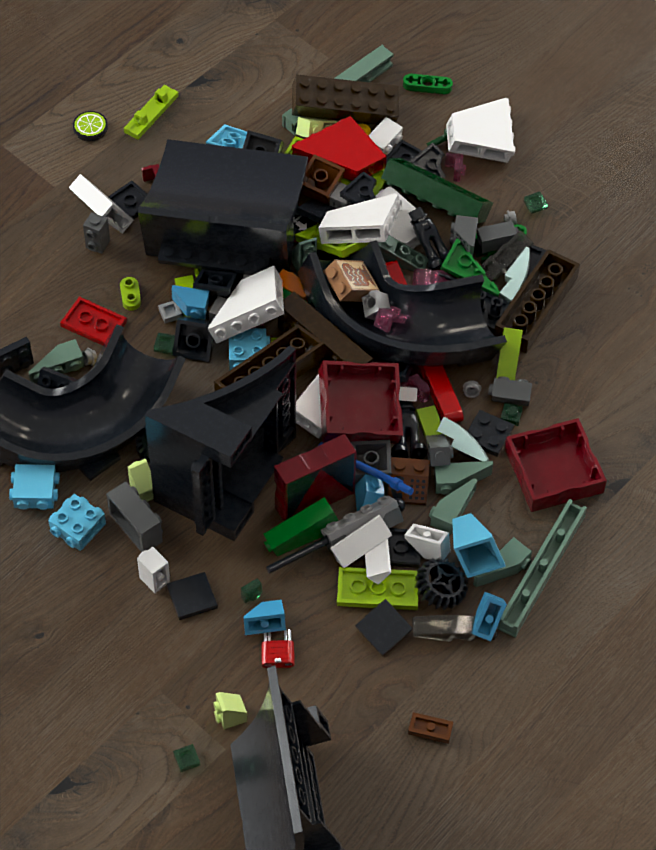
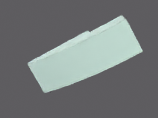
(516, 276)
(462, 439)

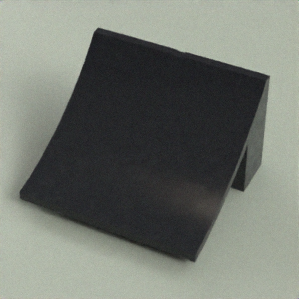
(222, 208)
(223, 447)
(279, 775)

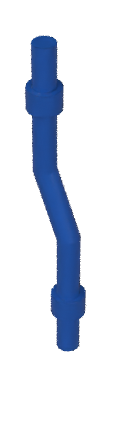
(395, 483)

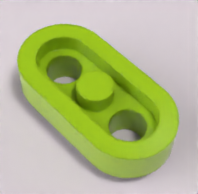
(129, 292)

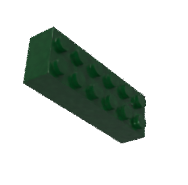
(435, 190)

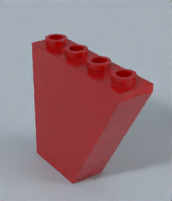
(345, 146)

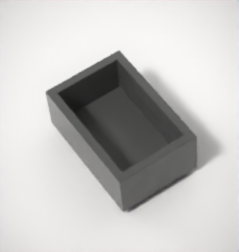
(135, 516)

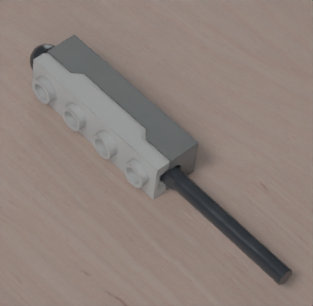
(386, 507)

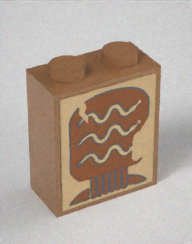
(350, 279)

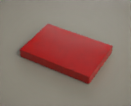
(91, 320)

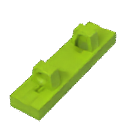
(151, 112)

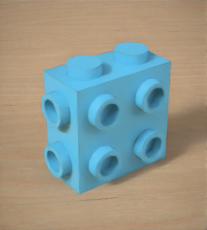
(246, 344)
(34, 486)
(77, 521)

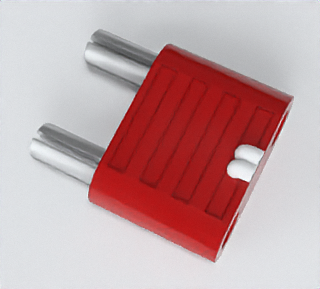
(279, 652)

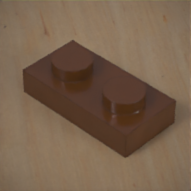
(430, 728)

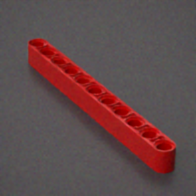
(435, 376)

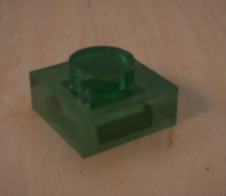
(535, 202)
(164, 343)
(512, 413)
(251, 591)
(186, 758)

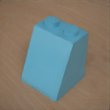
(475, 546)

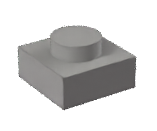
(169, 311)

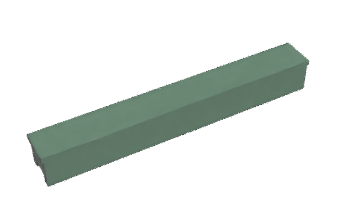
(364, 70)
(541, 568)

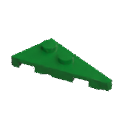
(462, 265)

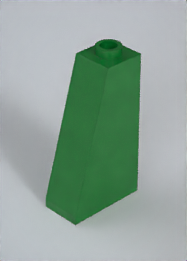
(300, 528)

